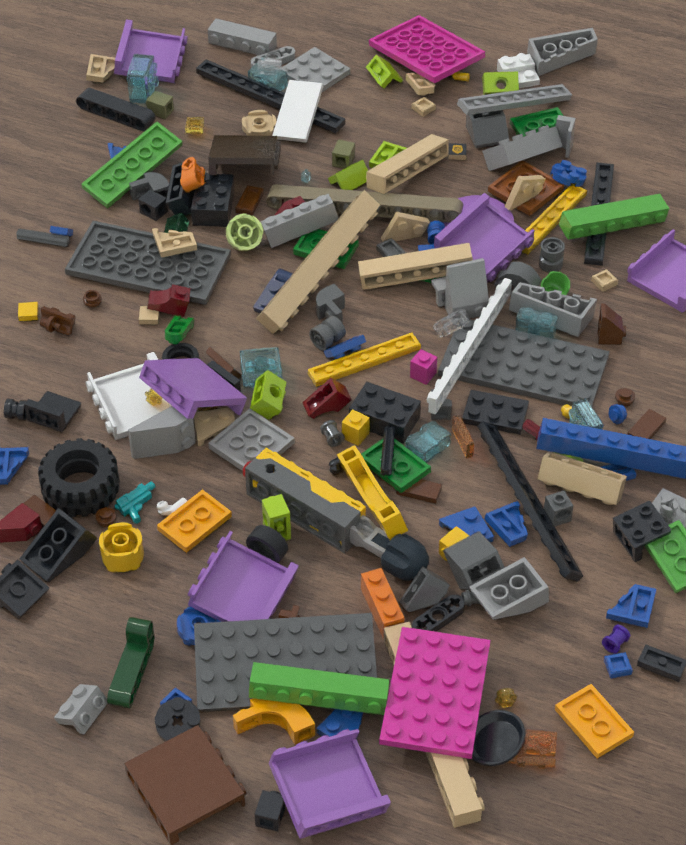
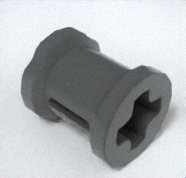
(332, 433)

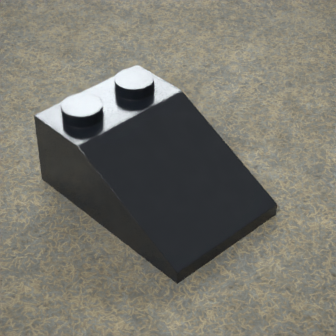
(57, 546)

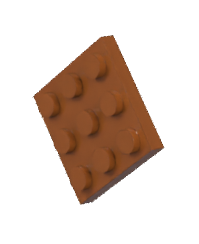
(503, 186)

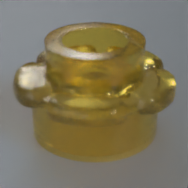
(152, 397)
(505, 697)

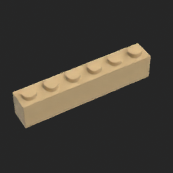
(407, 163)
(411, 266)

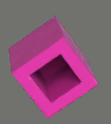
(423, 367)

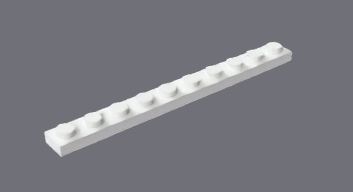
(467, 349)

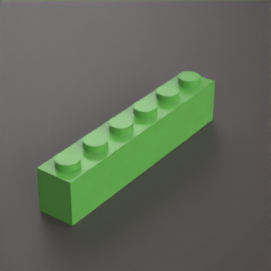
(613, 216)
(318, 688)

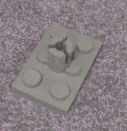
(671, 507)

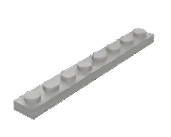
(514, 99)

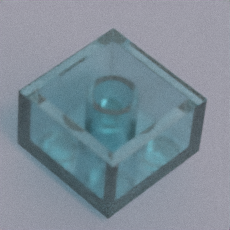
(142, 78)

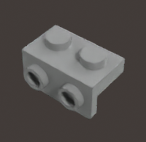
(82, 707)

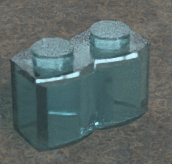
(536, 322)
(428, 441)

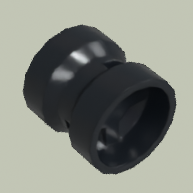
(15, 409)

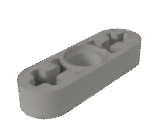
(285, 54)

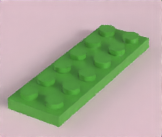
(128, 165)

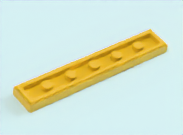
(551, 216)
(364, 359)

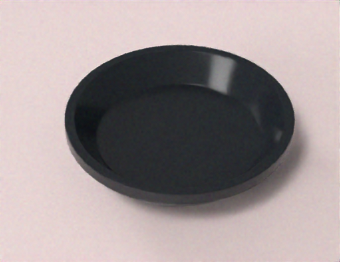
(498, 738)

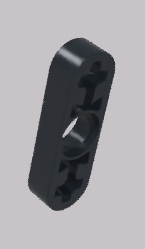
(440, 608)

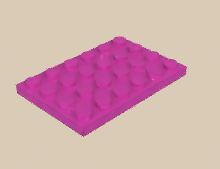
(427, 48)
(435, 693)

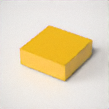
(28, 311)

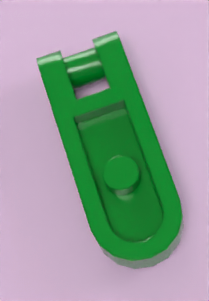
(178, 329)

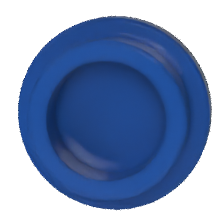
(617, 413)

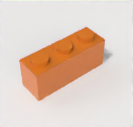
(381, 599)

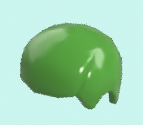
(556, 281)

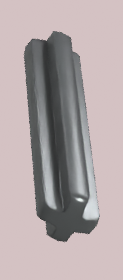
(43, 237)

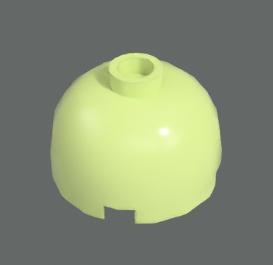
(244, 232)

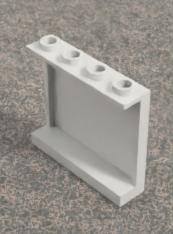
(123, 399)

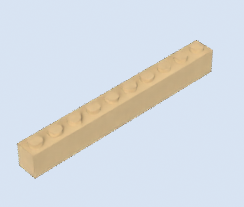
(317, 263)
(449, 771)

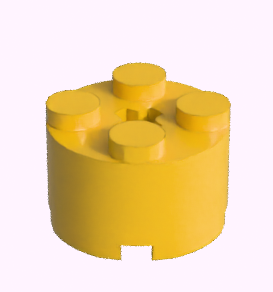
(121, 547)

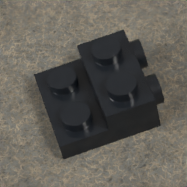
(20, 588)

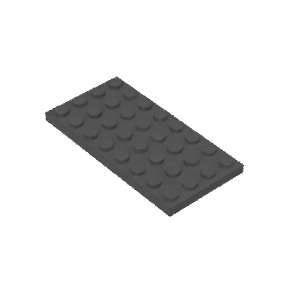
(133, 261)
(531, 365)
(315, 642)

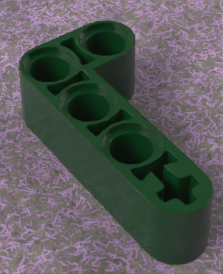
(133, 662)

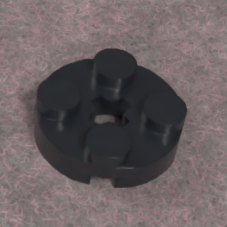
(176, 708)

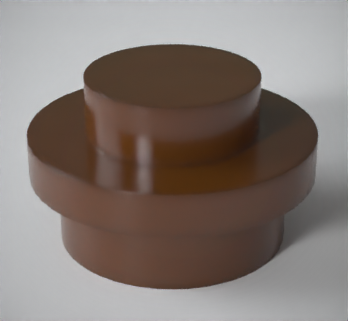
(92, 298)
(625, 397)
(106, 516)

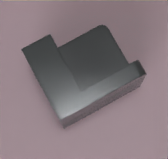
(444, 412)

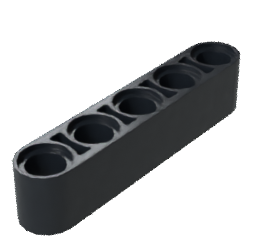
(115, 109)

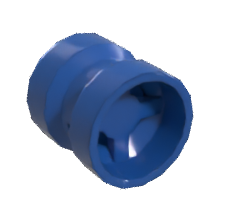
(433, 229)

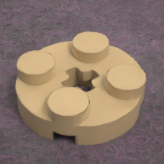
(267, 125)

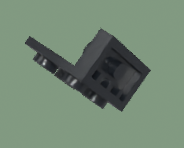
(52, 411)
(639, 527)

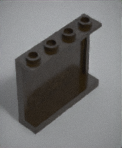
(244, 150)

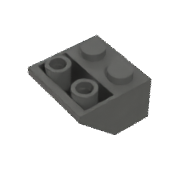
(487, 128)
(472, 560)

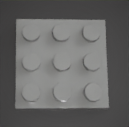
(316, 67)
(248, 438)

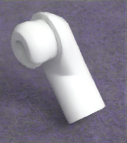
(165, 509)

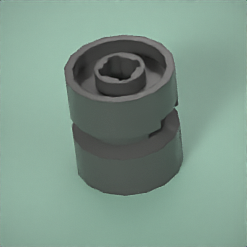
(551, 254)
(327, 332)

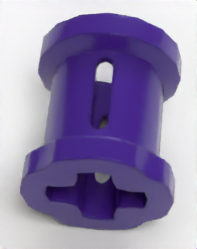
(616, 639)

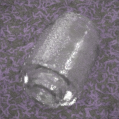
(269, 65)

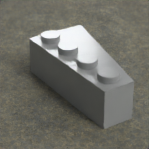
(561, 49)
(522, 147)
(571, 312)

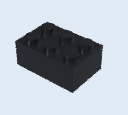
(213, 201)
(387, 409)

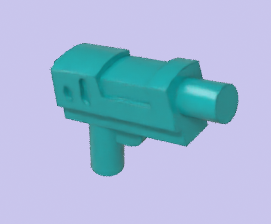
(133, 501)

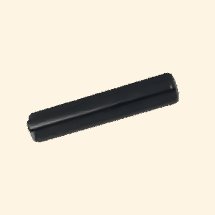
(387, 451)

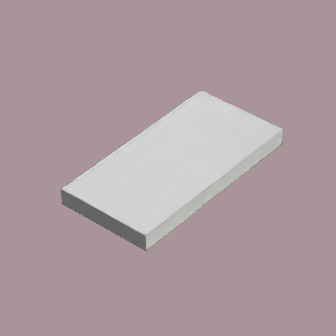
(298, 111)

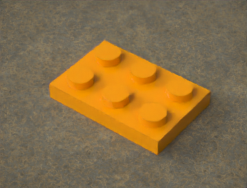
(194, 521)
(594, 721)

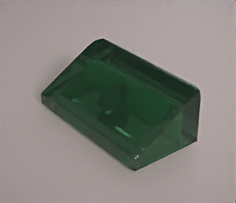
(177, 222)

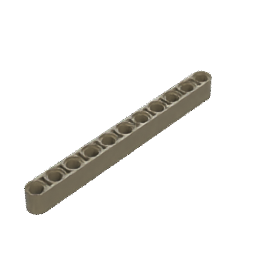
(429, 207)

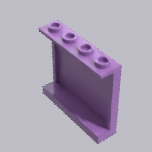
(166, 49)
(489, 235)
(662, 272)
(190, 385)
(240, 584)
(327, 783)

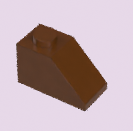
(610, 327)

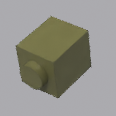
(160, 104)
(343, 154)

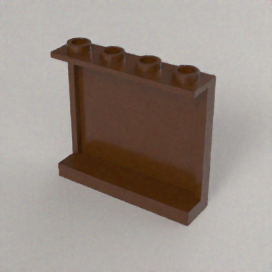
(184, 782)

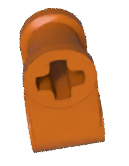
(192, 175)

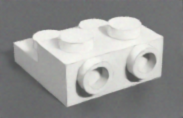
(524, 65)

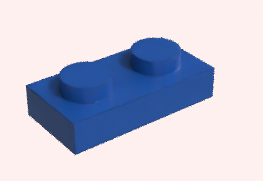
(351, 344)

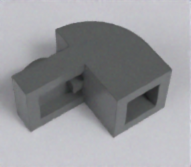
(151, 181)
(518, 273)
(330, 302)

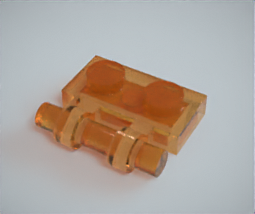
(537, 743)

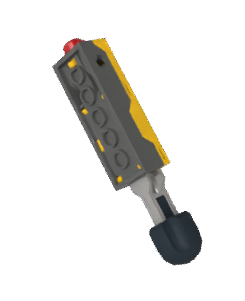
(331, 514)

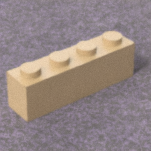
(582, 478)

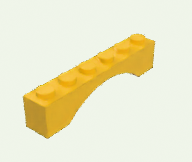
(372, 494)

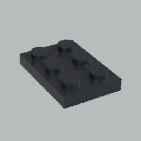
(501, 411)

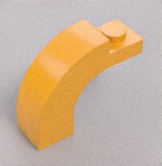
(286, 715)

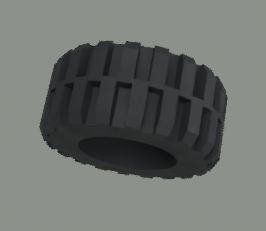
(75, 458)

